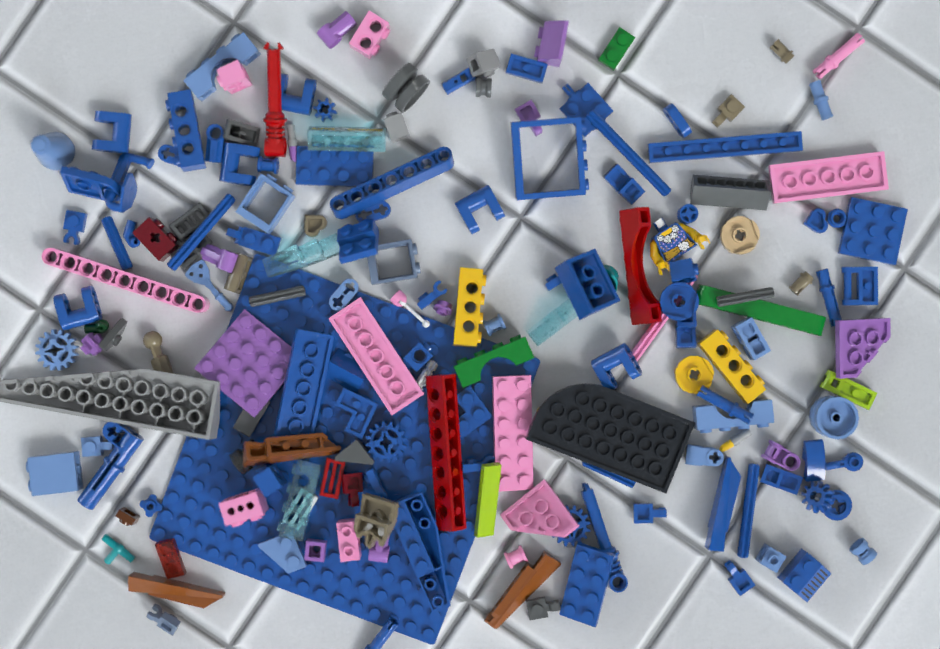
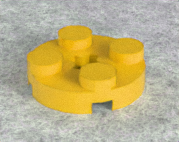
(693, 363)

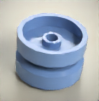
(832, 426)

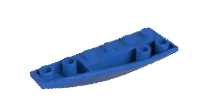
(423, 547)

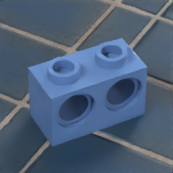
(750, 338)

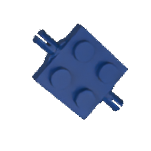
(582, 102)

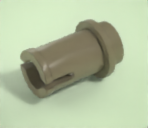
(782, 51)
(801, 283)

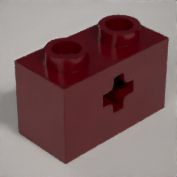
(146, 235)

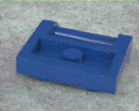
(866, 285)

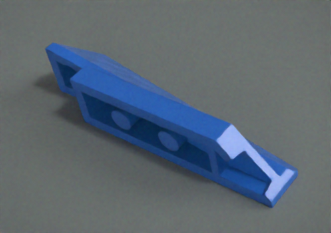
(723, 506)

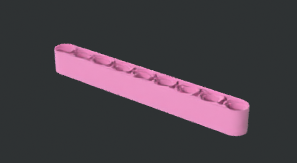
(117, 280)

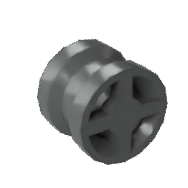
(483, 87)

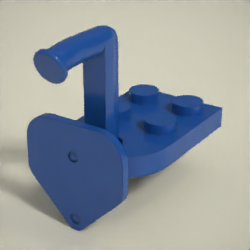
(105, 188)

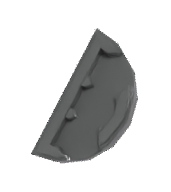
(114, 335)

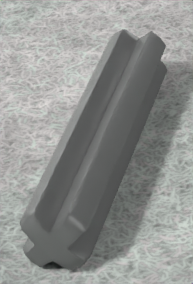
(277, 296)
(745, 296)

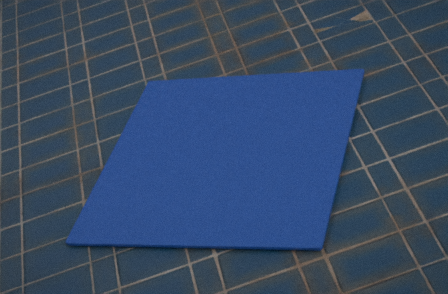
(356, 587)

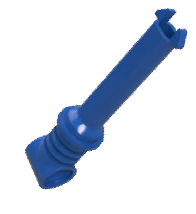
(602, 538)

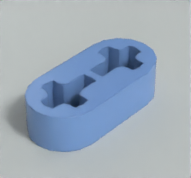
(347, 297)

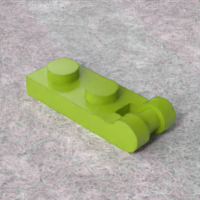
(849, 389)

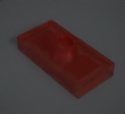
(170, 558)

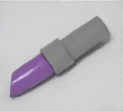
(292, 142)

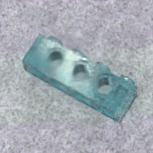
(298, 530)

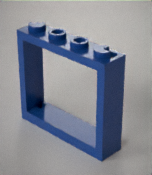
(517, 159)

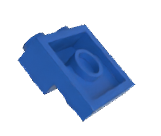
(358, 241)

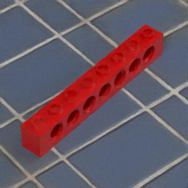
(446, 452)

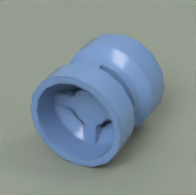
(863, 551)

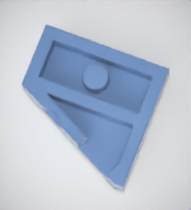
(284, 552)

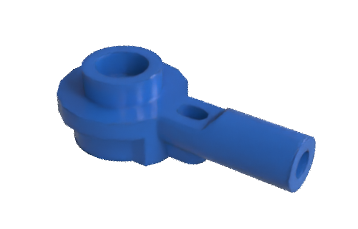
(852, 461)

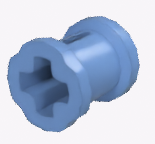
(494, 325)

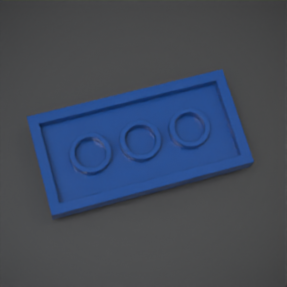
(333, 167)
(587, 584)

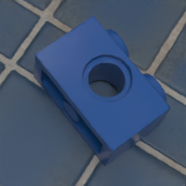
(269, 479)

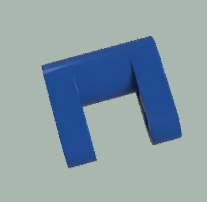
(298, 104)
(120, 134)
(230, 163)
(476, 201)
(79, 317)
(612, 359)

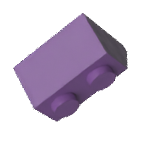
(552, 42)

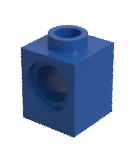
(683, 270)
(410, 358)

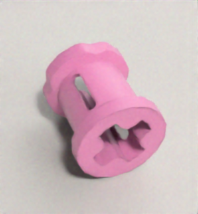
(515, 557)

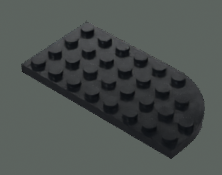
(613, 433)

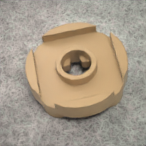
(744, 225)

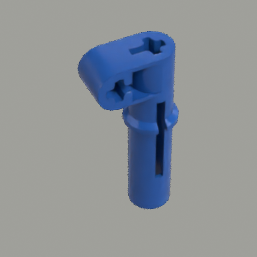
(113, 464)

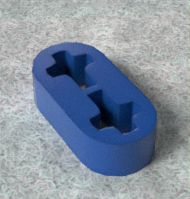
(677, 120)
(171, 160)
(376, 216)

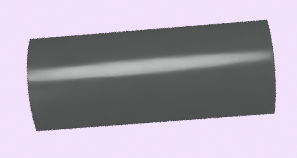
(730, 192)

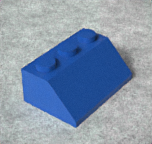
(587, 284)

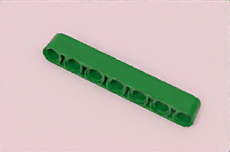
(764, 311)

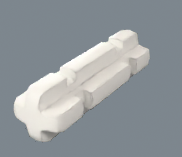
(430, 367)

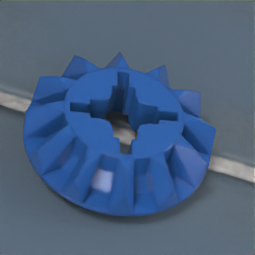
(843, 509)

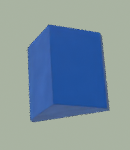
(345, 370)

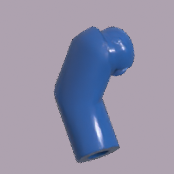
(129, 237)

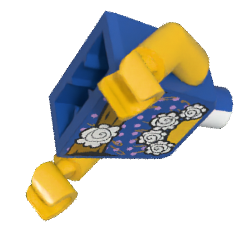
(673, 242)

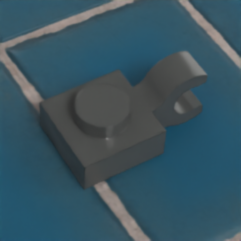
(539, 608)

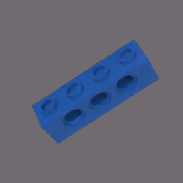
(176, 102)

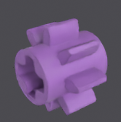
(90, 344)

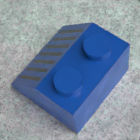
(804, 575)

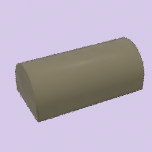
(237, 278)

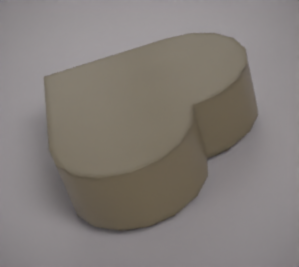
(314, 224)

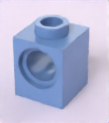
(770, 557)

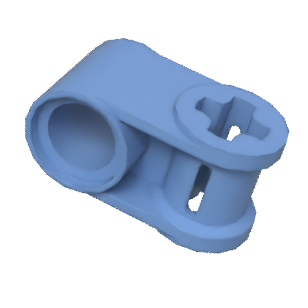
(699, 456)

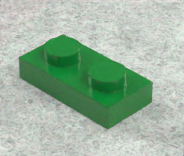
(616, 48)

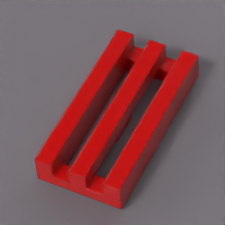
(329, 494)

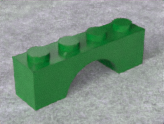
(470, 370)

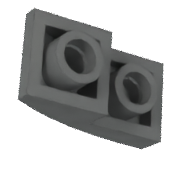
(247, 423)

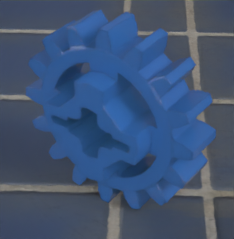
(394, 441)
(583, 523)

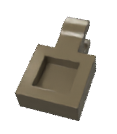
(728, 110)

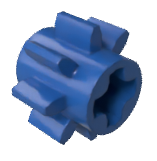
(320, 111)

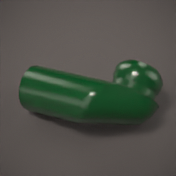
(99, 327)

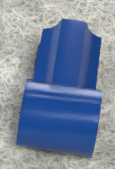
(214, 146)

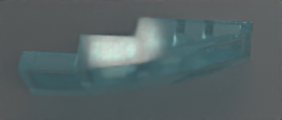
(301, 256)
(552, 323)

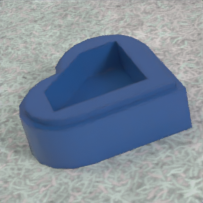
(816, 221)

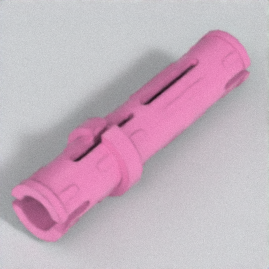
(832, 61)

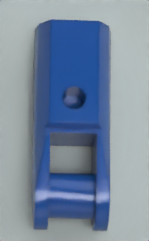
(455, 82)

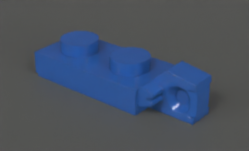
(255, 240)

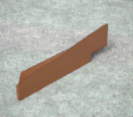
(288, 449)
(522, 587)
(173, 590)

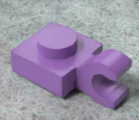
(529, 112)

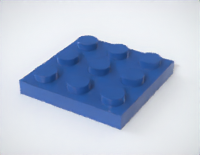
(872, 231)

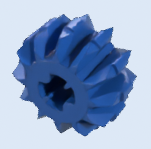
(824, 500)

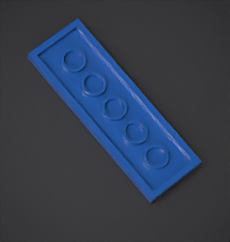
(304, 383)

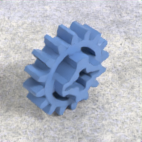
(58, 358)

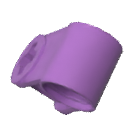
(778, 454)

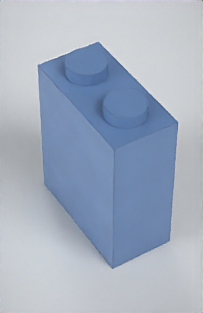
(54, 473)

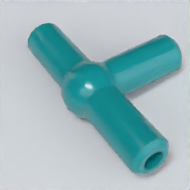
(117, 548)

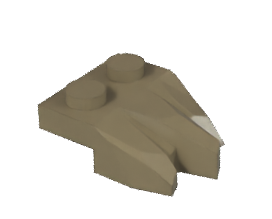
(375, 519)

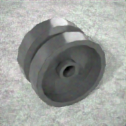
(406, 87)

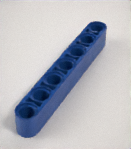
(387, 191)

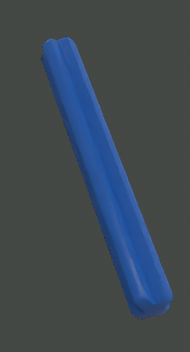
(201, 232)
(748, 510)

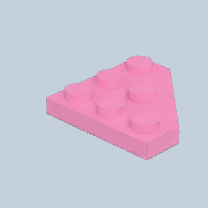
(540, 513)

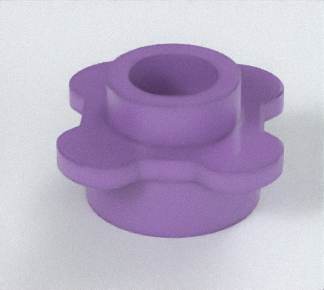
(443, 308)

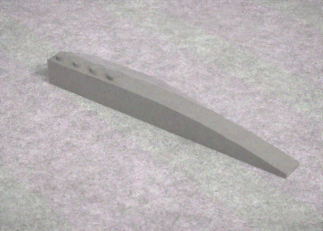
(126, 397)

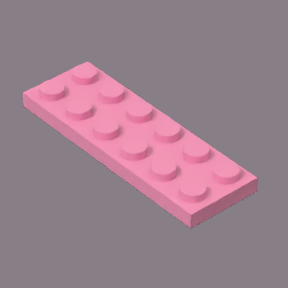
(828, 177)
(376, 356)
(510, 425)

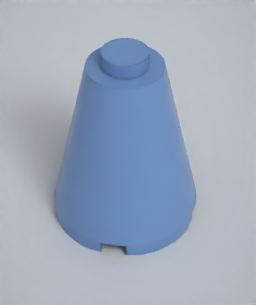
(53, 150)

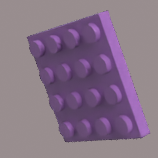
(247, 363)

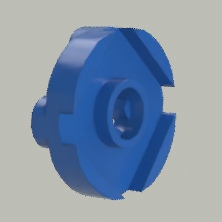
(688, 295)

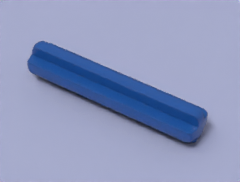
(117, 243)
(620, 479)

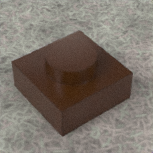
(127, 517)

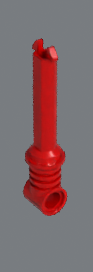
(275, 144)

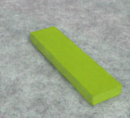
(487, 499)

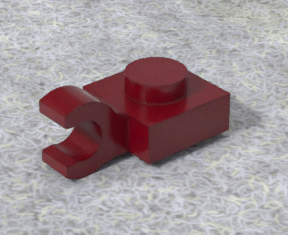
(352, 484)

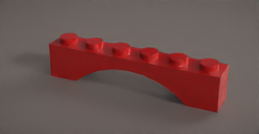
(634, 228)

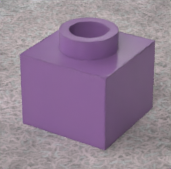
(310, 554)

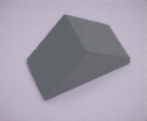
(241, 133)
(355, 453)

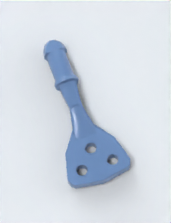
(205, 280)

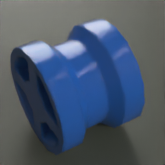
(689, 211)

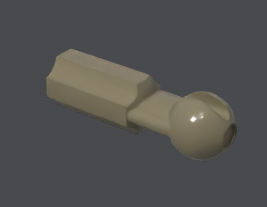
(160, 362)

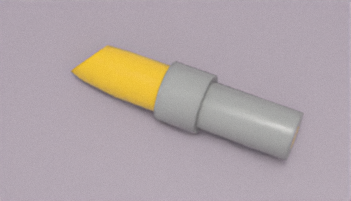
(735, 440)

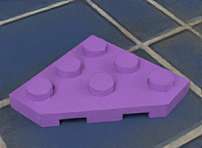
(858, 343)

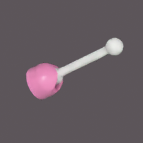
(400, 300)

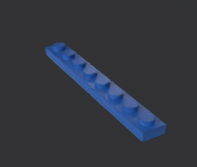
(725, 147)

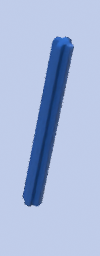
(628, 152)

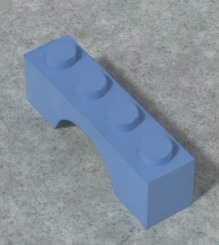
(203, 79)
(707, 417)

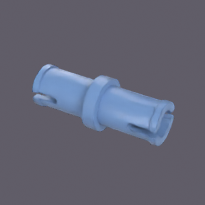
(821, 100)

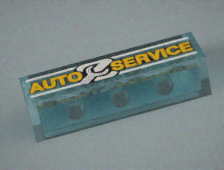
(346, 139)

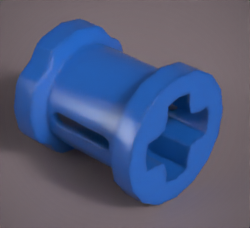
(268, 164)

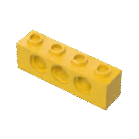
(466, 277)
(755, 384)

